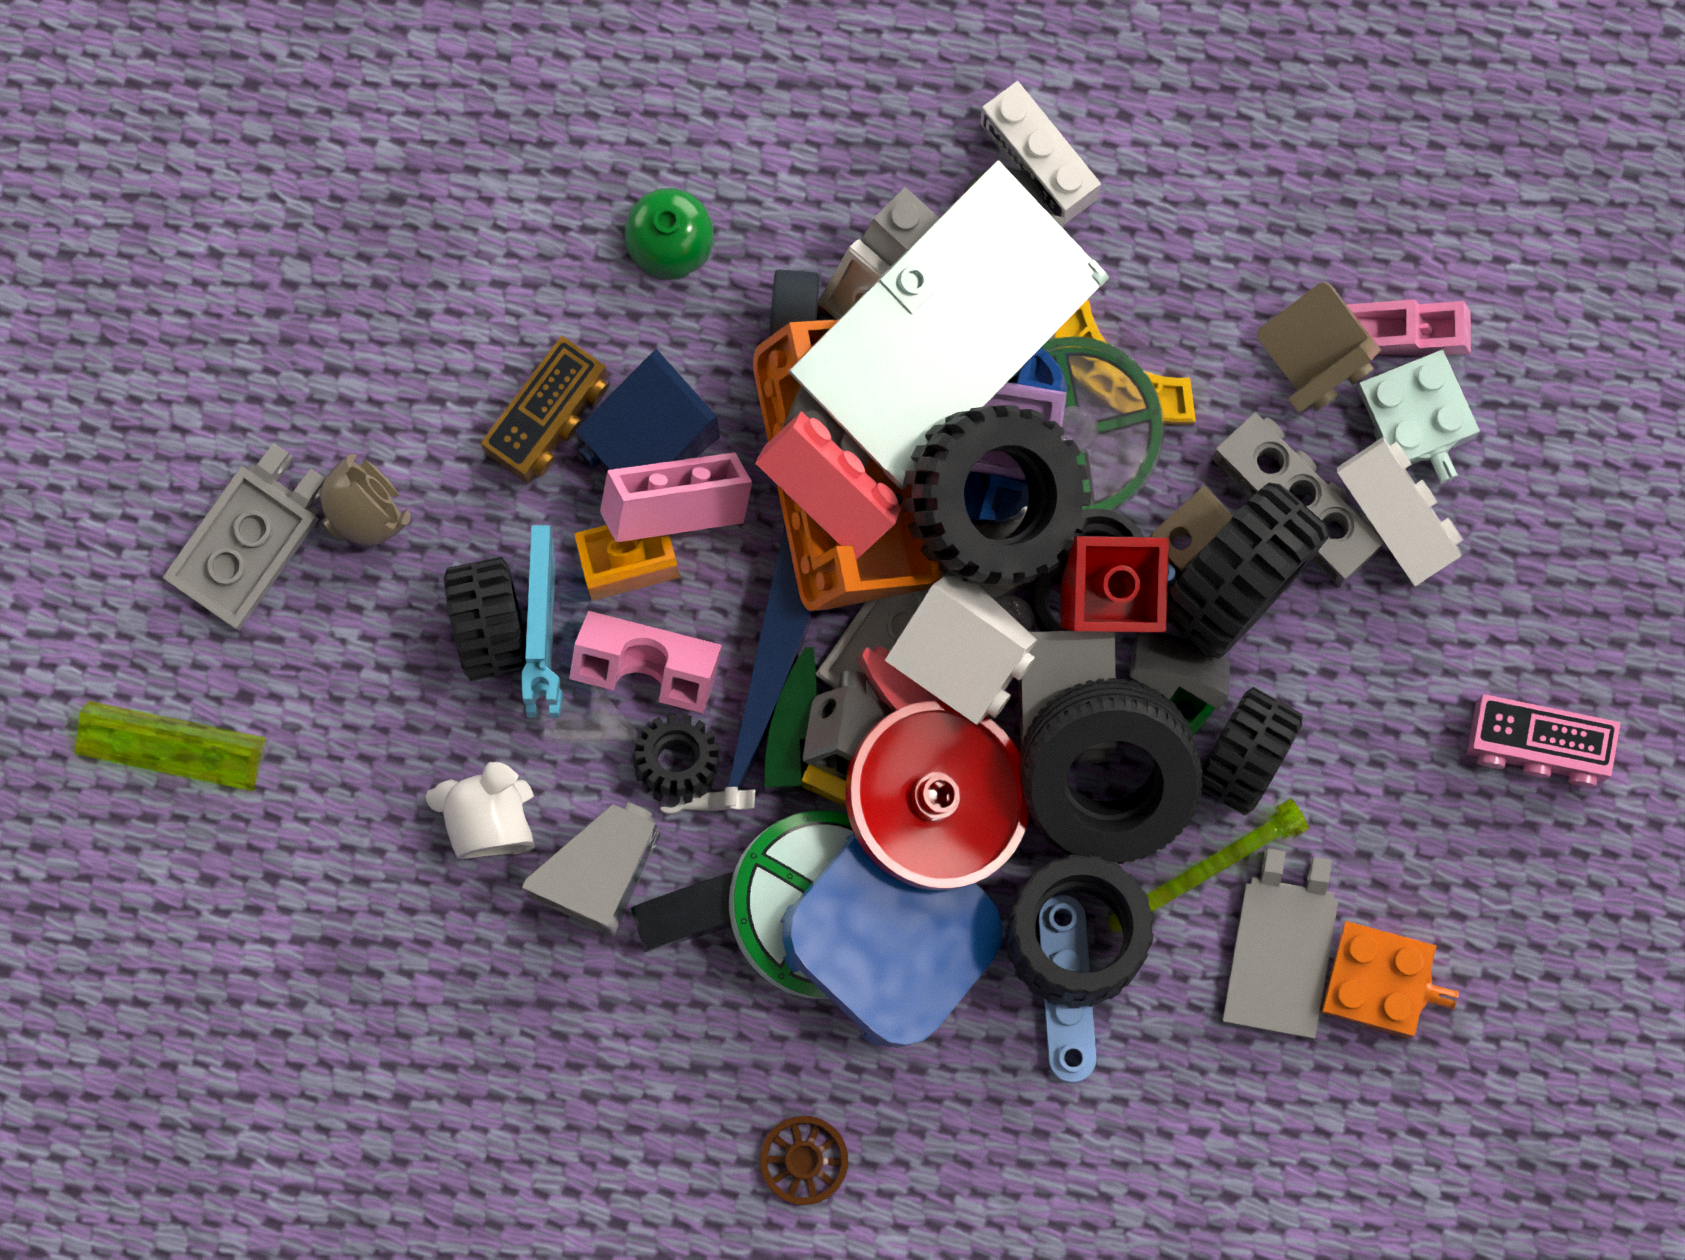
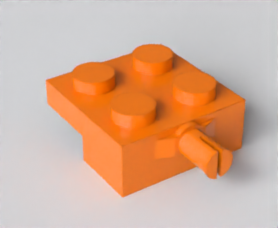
(1383, 980)

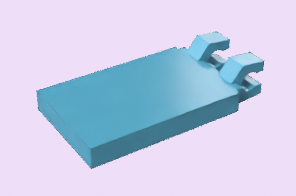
(537, 674)

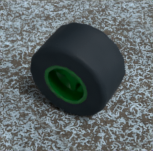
(793, 298)

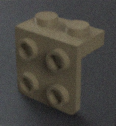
(1318, 346)

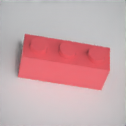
(829, 484)

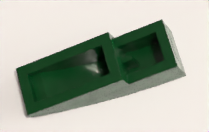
(790, 727)

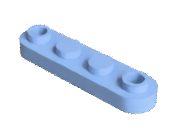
(1067, 1026)

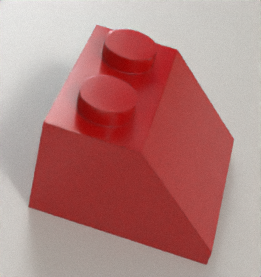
(1115, 584)

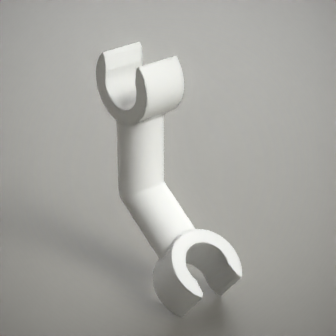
(728, 799)

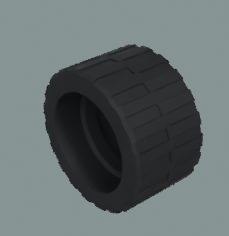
(1103, 881)

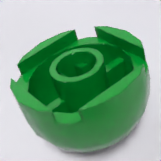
(669, 233)

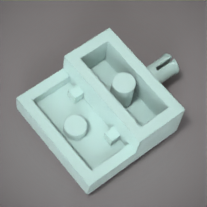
(1421, 411)

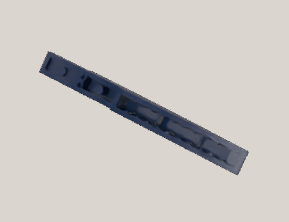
(778, 650)

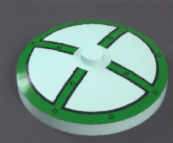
(774, 876)

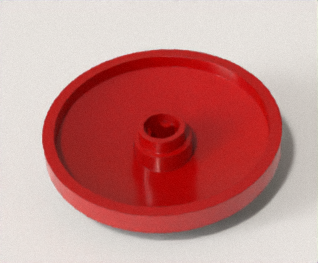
(936, 796)

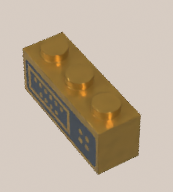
(546, 410)

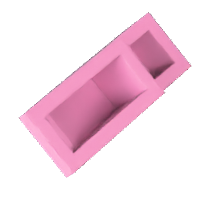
(1416, 328)

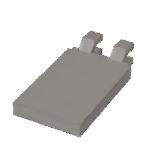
(247, 538)
(1281, 950)

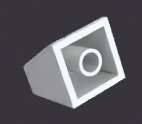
(963, 648)

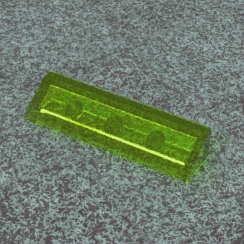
(169, 745)

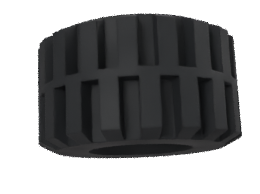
(485, 618)
(1250, 750)

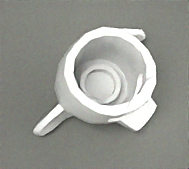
(485, 812)

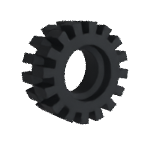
(671, 783)

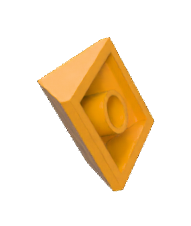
(624, 565)

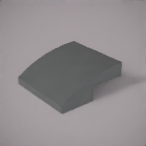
(1174, 662)

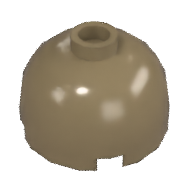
(360, 504)

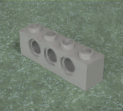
(1260, 438)

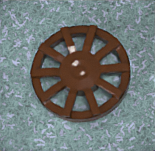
(804, 1160)

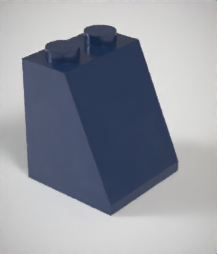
(648, 420)

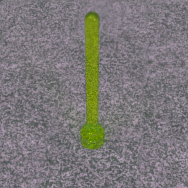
(1285, 822)

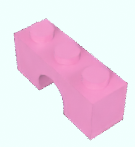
(617, 647)

